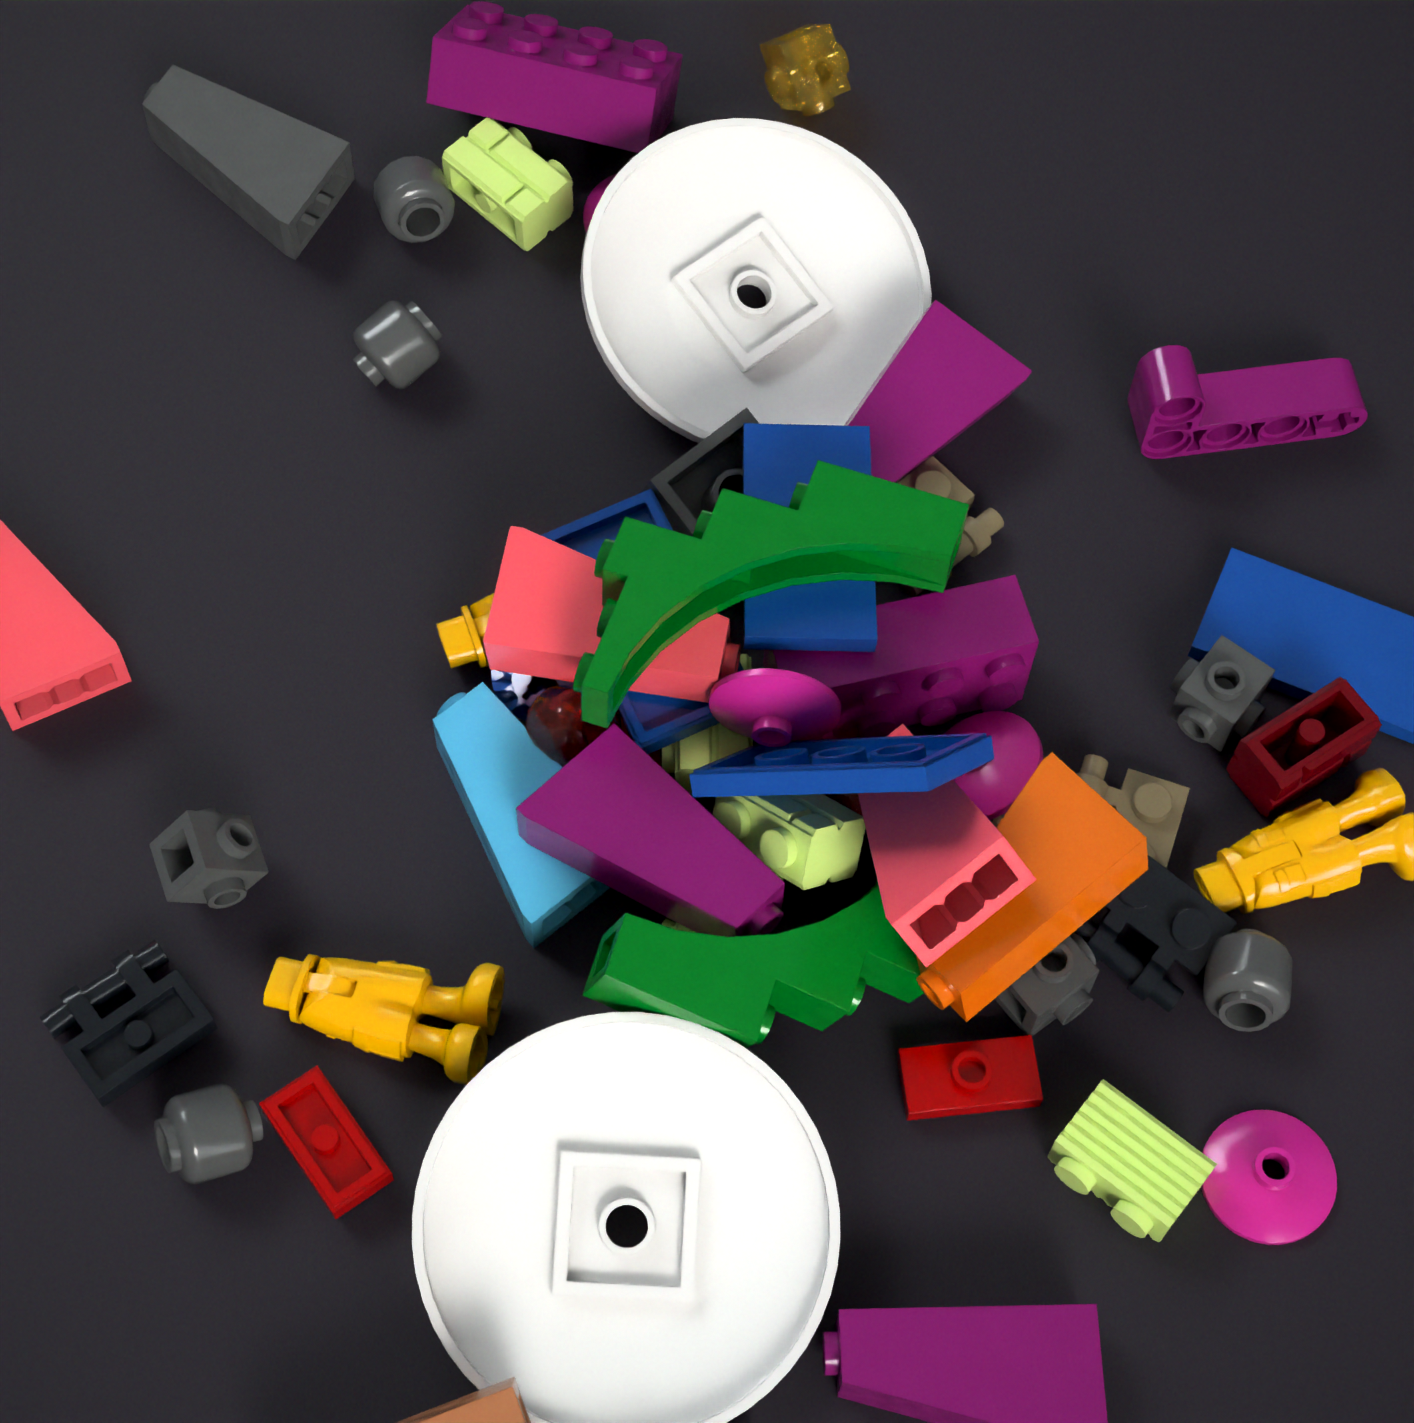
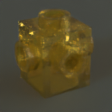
(806, 69)

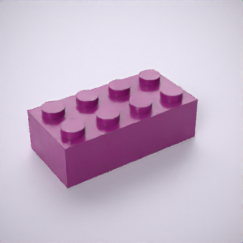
(554, 77)
(930, 660)

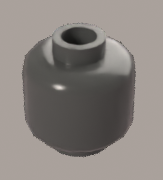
(413, 199)
(396, 344)
(1248, 980)
(207, 1133)

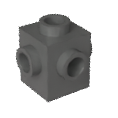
(1220, 694)
(208, 858)
(1052, 987)

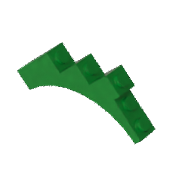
(834, 530)
(742, 980)

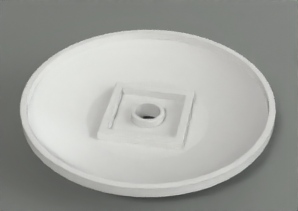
(765, 211)
(648, 1119)

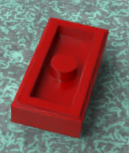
(969, 1077)
(326, 1142)

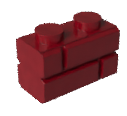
(1303, 746)

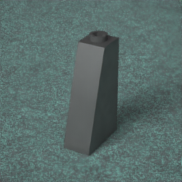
(250, 156)

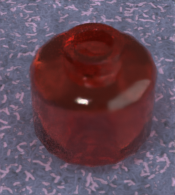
(557, 724)

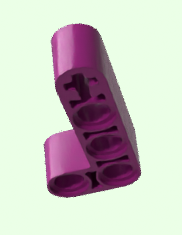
(1239, 408)

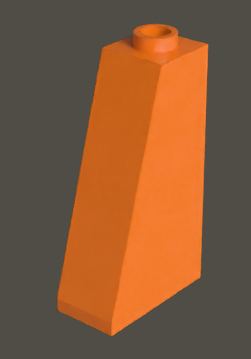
(1081, 862)

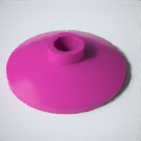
(774, 706)
(1016, 756)
(1252, 1202)

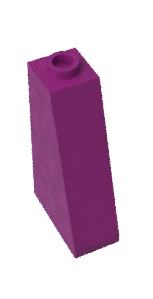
(933, 391)
(651, 840)
(971, 1362)

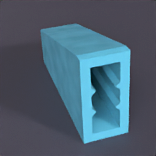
(494, 773)

